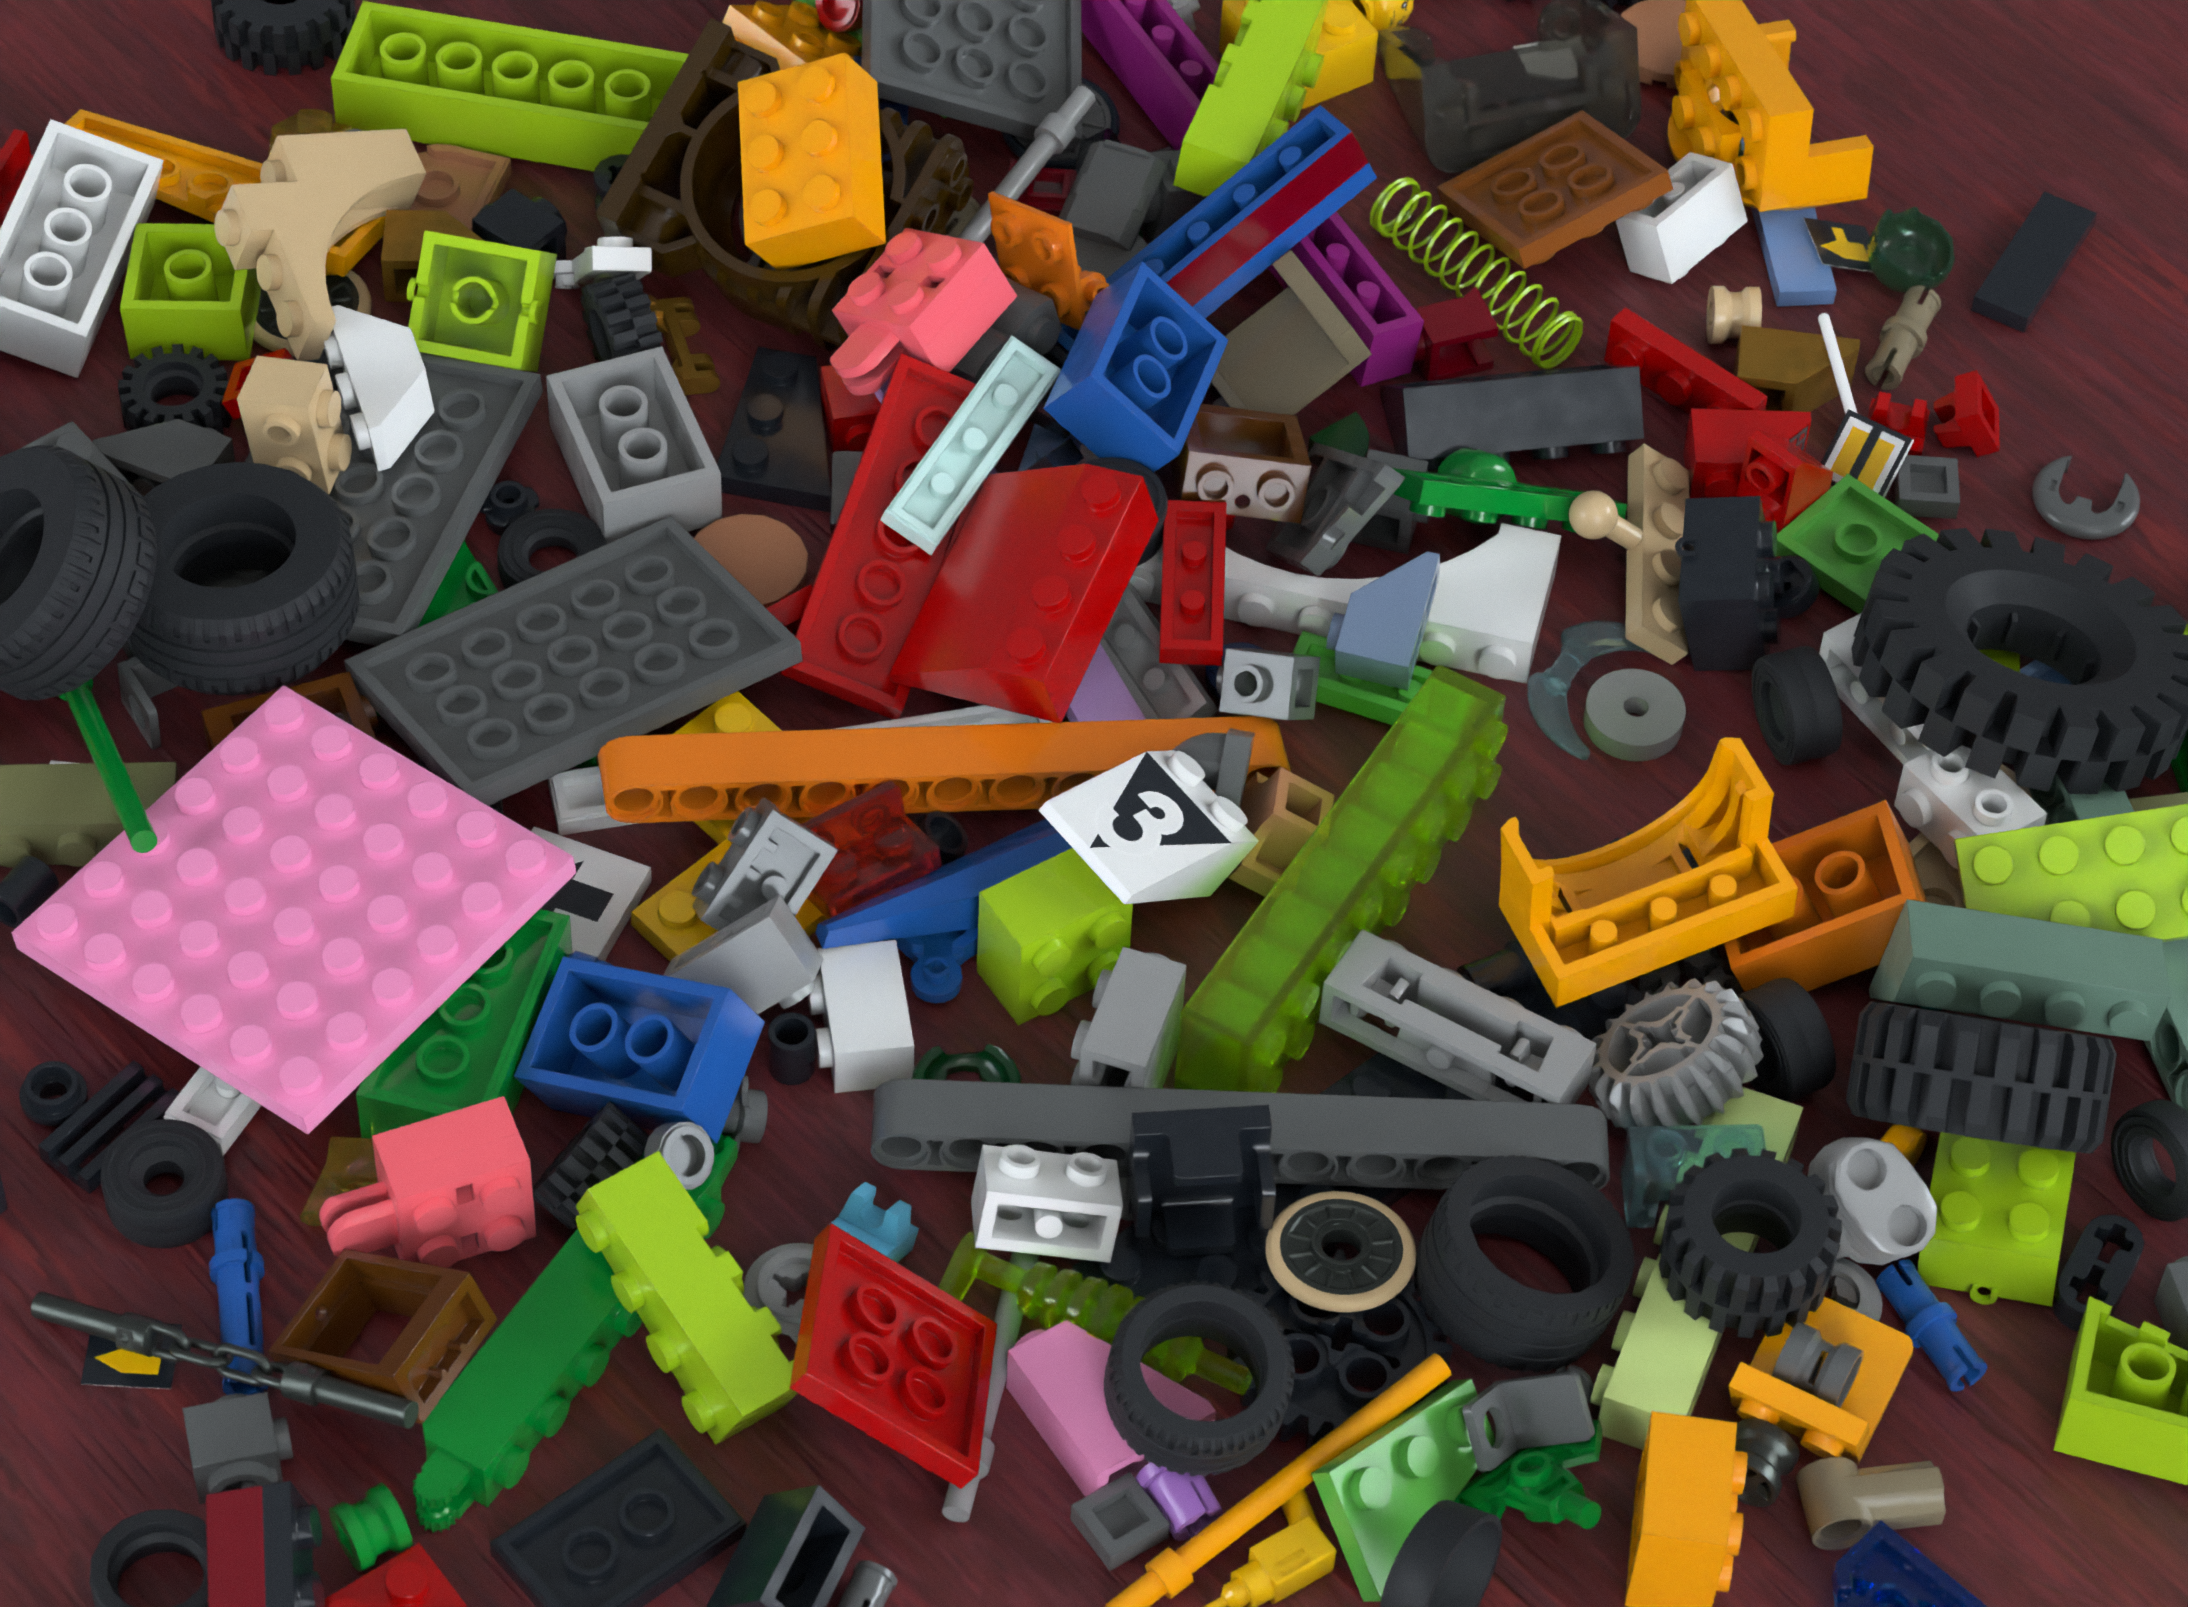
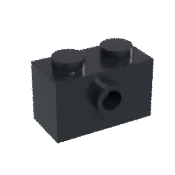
(790, 1552)

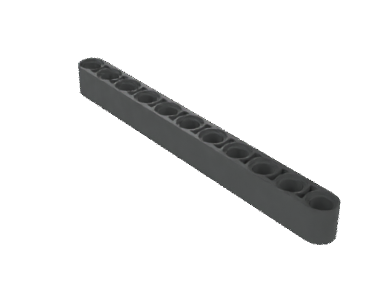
(1312, 1135)

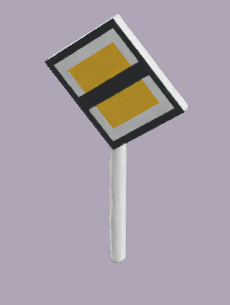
(1860, 444)

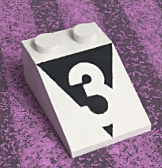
(1153, 828)

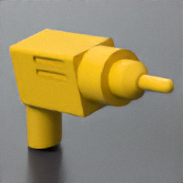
(1282, 1561)

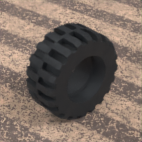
(1981, 1077)

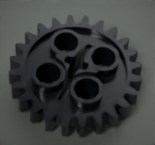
(1345, 1354)

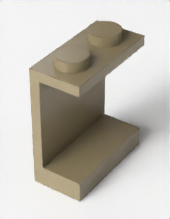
(1287, 348)

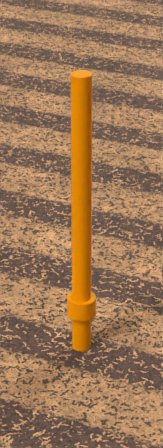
(1173, 1570)

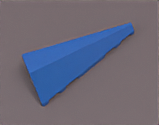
(945, 897)

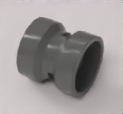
(1803, 1358)

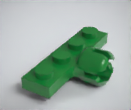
(1483, 490)

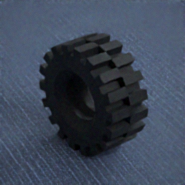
(282, 33)

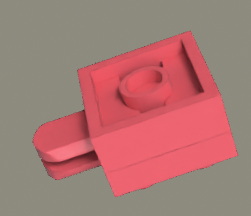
(918, 299)
(441, 1190)

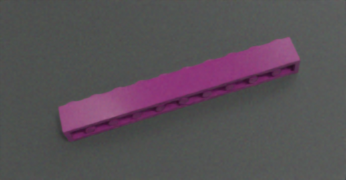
(1168, 78)

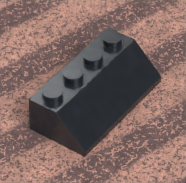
(1516, 413)

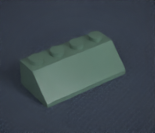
(2024, 970)

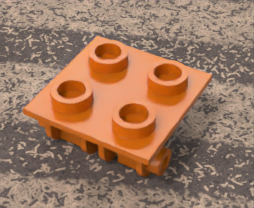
(1042, 256)

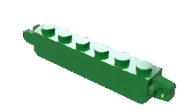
(532, 1371)

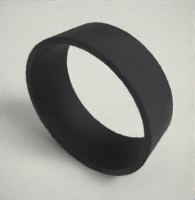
(1445, 1559)

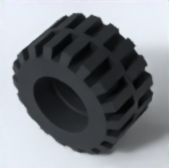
(1758, 1199)

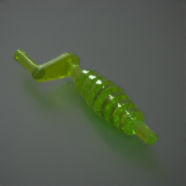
(1087, 1305)

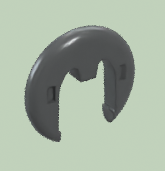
(2078, 518)

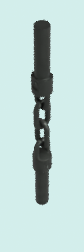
(299, 1380)

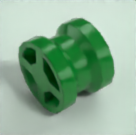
(370, 1527)

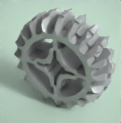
(1675, 1056)

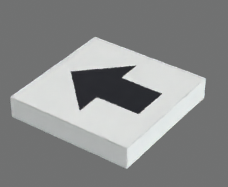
(598, 895)

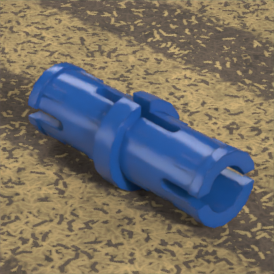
(1931, 1325)

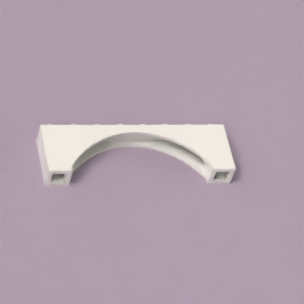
(1480, 617)

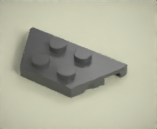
(1336, 507)

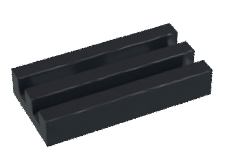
(103, 1120)

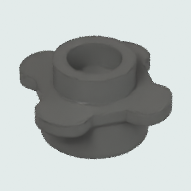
(748, 1115)

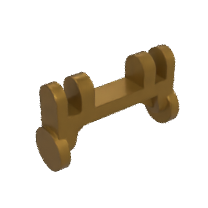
(676, 321)

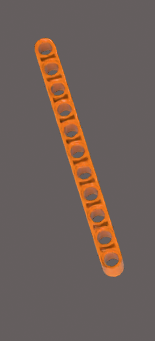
(932, 765)

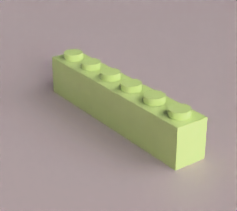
(1660, 1346)

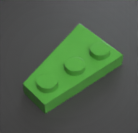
(1394, 1478)

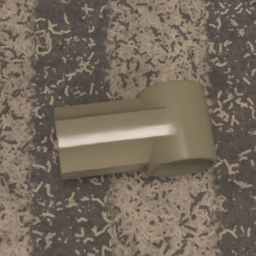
(1849, 1501)

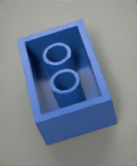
(1137, 371)
(642, 1042)

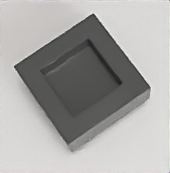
(1928, 487)
(1119, 1521)

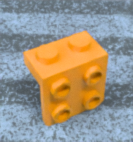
(788, 32)
(1822, 1426)

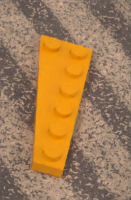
(200, 179)

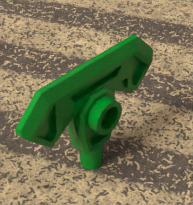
(1539, 1484)

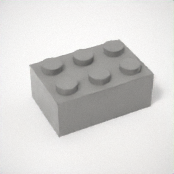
(634, 444)

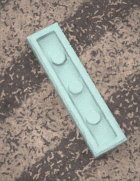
(970, 445)

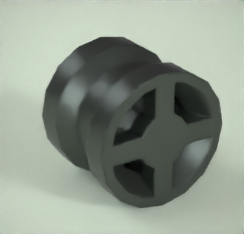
(1769, 1456)

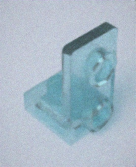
(1661, 1155)

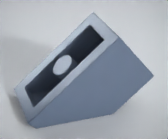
(1386, 624)

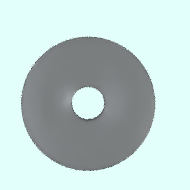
(1629, 736)

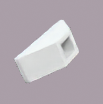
(380, 379)

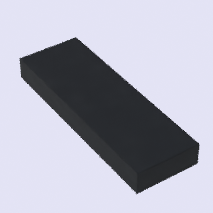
(2033, 262)

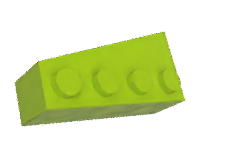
(1253, 91)
(687, 1298)
(2126, 1397)

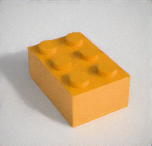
(811, 162)

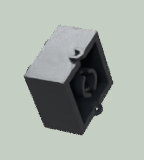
(1729, 582)

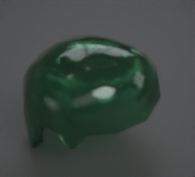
(1910, 251)

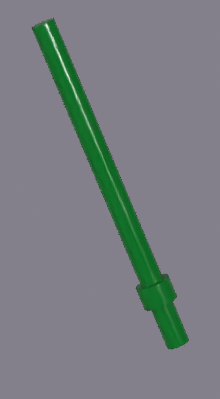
(111, 768)

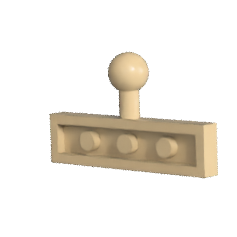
(1649, 534)

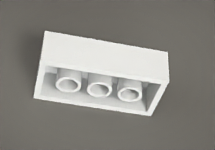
(69, 243)

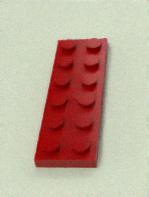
(871, 574)

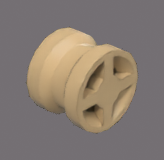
(1730, 311)

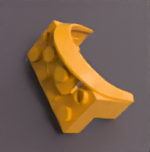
(1744, 69)
(1638, 899)

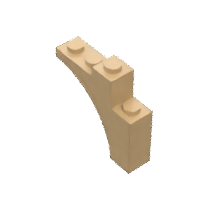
(306, 202)

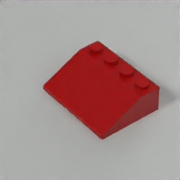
(1029, 588)

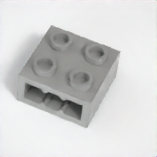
(1133, 1025)

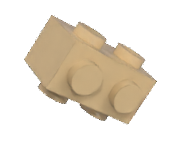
(295, 419)

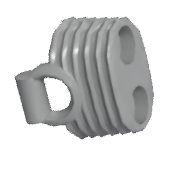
(1879, 1200)

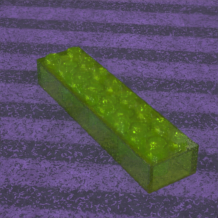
(1347, 878)

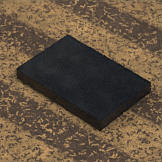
(621, 1532)

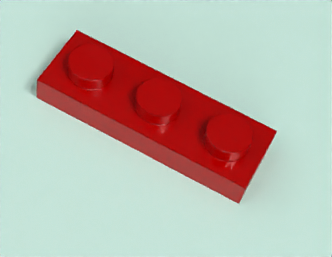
(1675, 369)
(1193, 583)

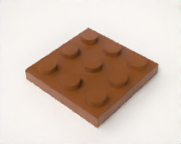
(1555, 189)

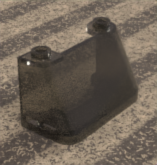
(1496, 100)

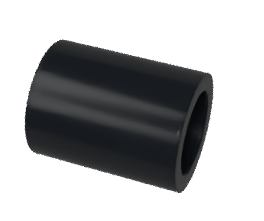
(25, 890)
(791, 1048)

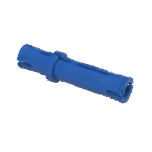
(237, 1273)

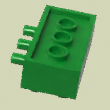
(474, 1038)

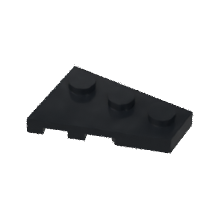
(778, 435)

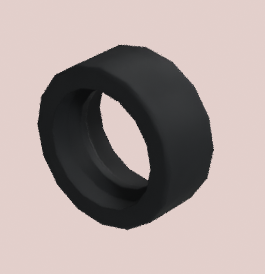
(140, 1537)

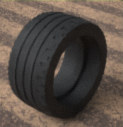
(1490, 1310)

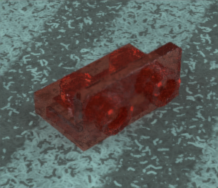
(875, 850)

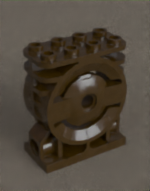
(696, 154)

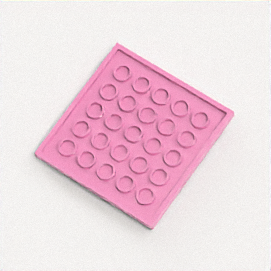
(296, 907)

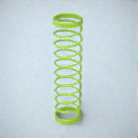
(1547, 328)

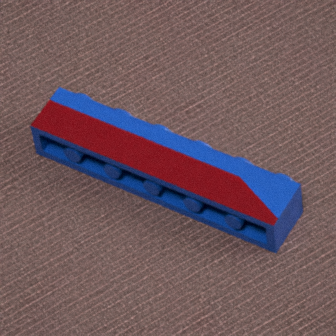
(1255, 215)

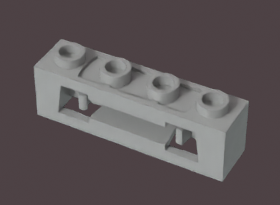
(1452, 1026)

